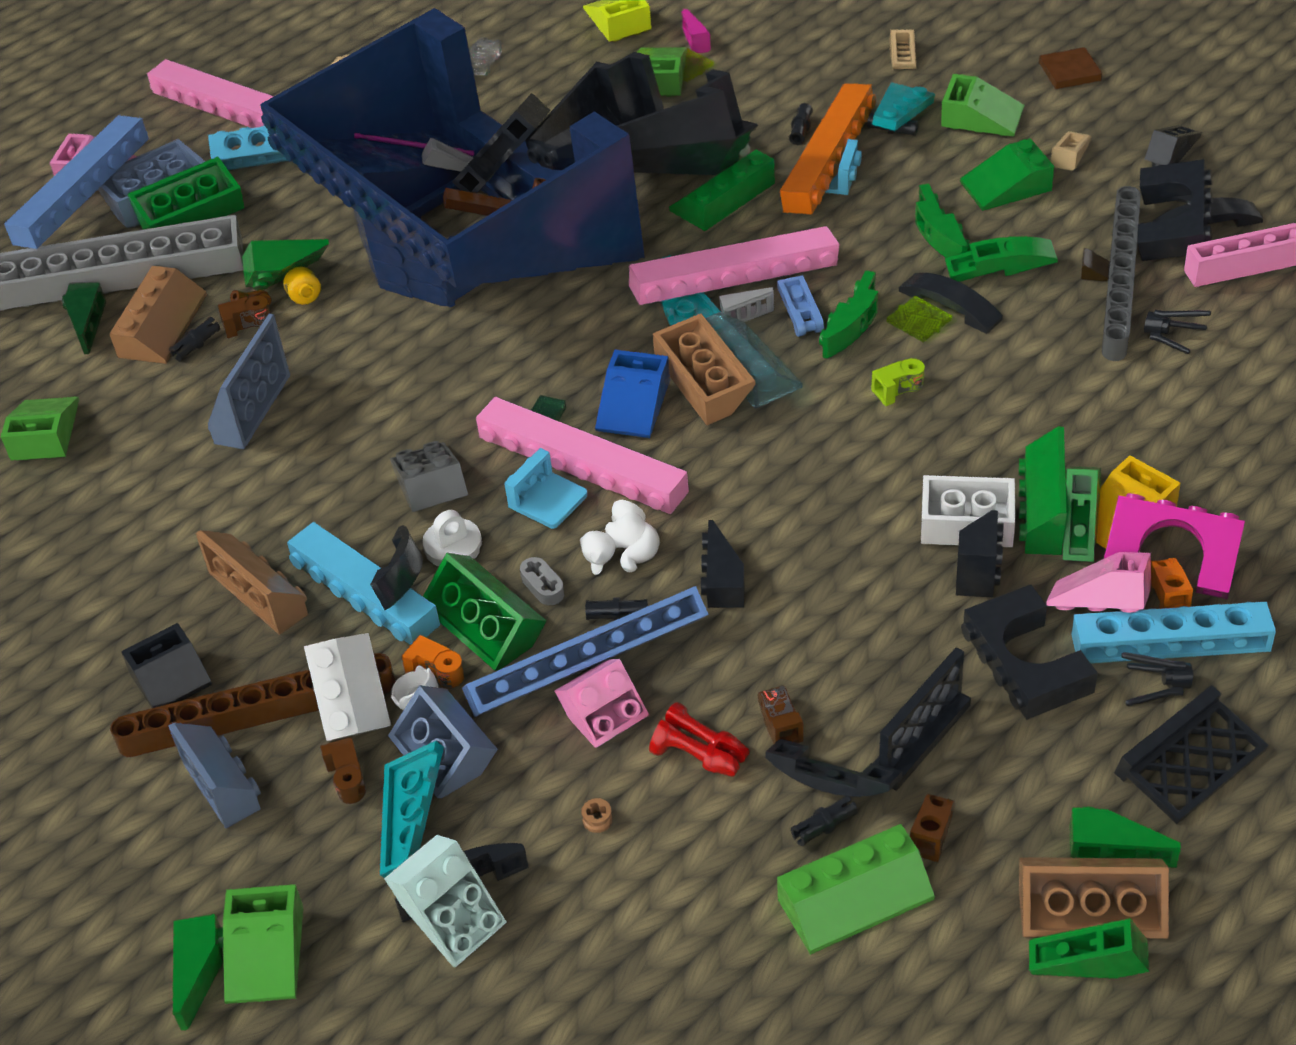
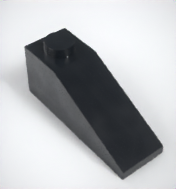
(1170, 144)

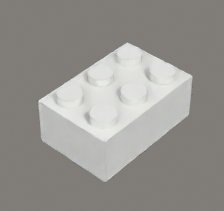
(956, 502)

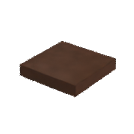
(1070, 68)

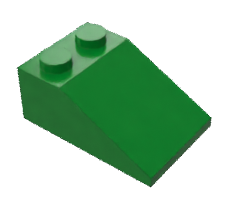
(1010, 175)
(270, 260)

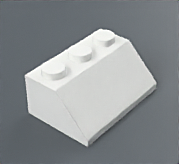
(347, 686)

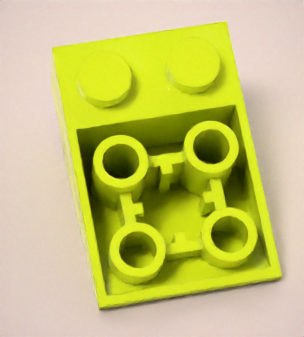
(620, 17)

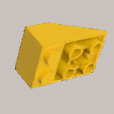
(1135, 478)

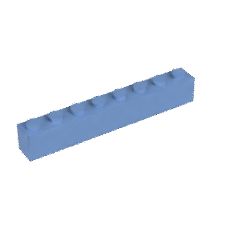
(76, 182)
(584, 651)

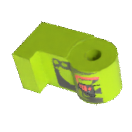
(897, 379)

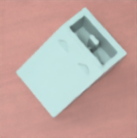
(446, 898)

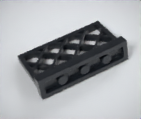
(924, 718)
(1177, 729)

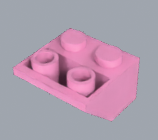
(602, 702)

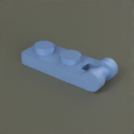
(800, 305)

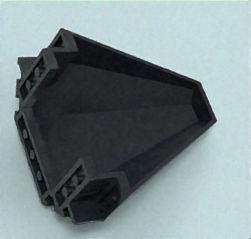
(683, 139)

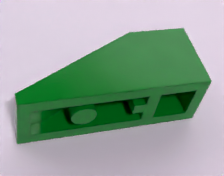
(1082, 513)
(1110, 835)
(1093, 952)
(195, 964)

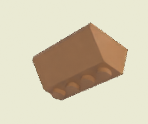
(157, 315)
(703, 368)
(252, 580)
(1089, 892)

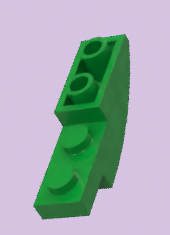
(937, 227)
(1005, 253)
(851, 318)

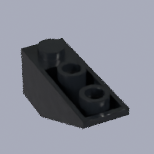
(724, 571)

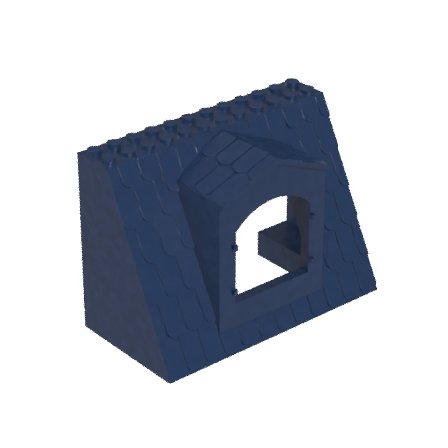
(422, 88)

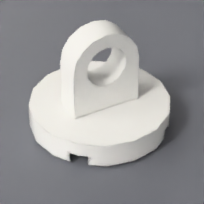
(451, 535)

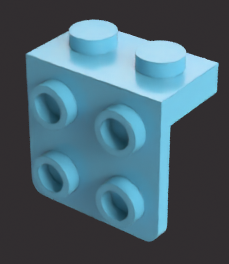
(847, 169)
(541, 493)

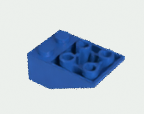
(633, 393)

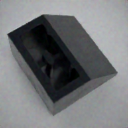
(979, 556)
(166, 667)

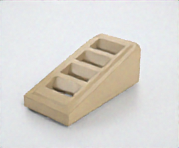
(902, 37)
(1069, 150)

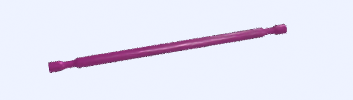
(402, 142)

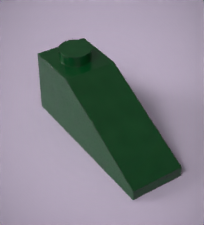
(85, 308)

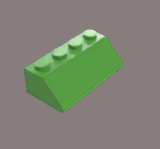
(854, 888)

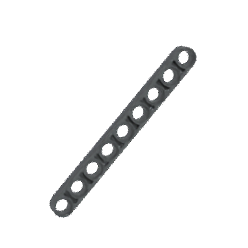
(1121, 274)

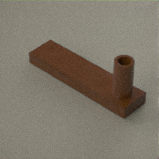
(475, 202)

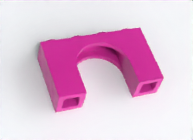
(1217, 534)

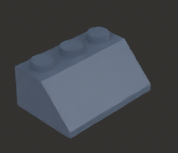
(439, 717)
(216, 772)

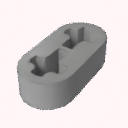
(537, 584)

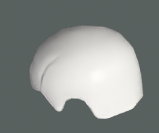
(408, 683)

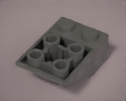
(429, 475)

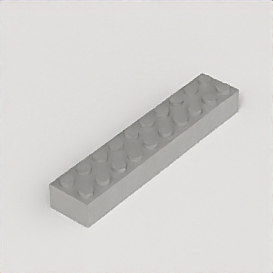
(119, 260)

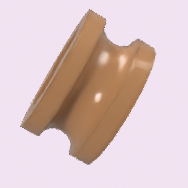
(597, 825)

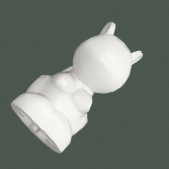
(625, 531)

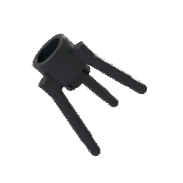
(1159, 323)
(1175, 674)

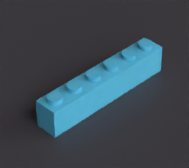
(350, 577)

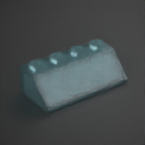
(769, 372)

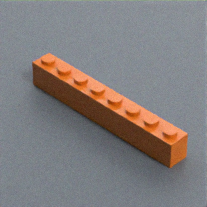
(825, 149)

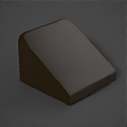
(1094, 266)

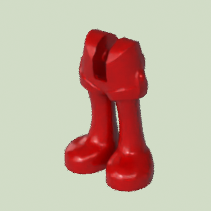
(719, 756)

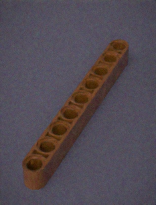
(227, 710)

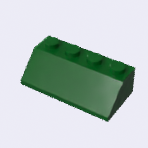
(726, 191)
(188, 196)
(1043, 494)
(482, 611)

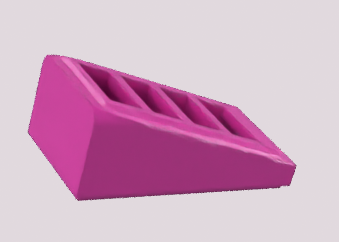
(695, 33)

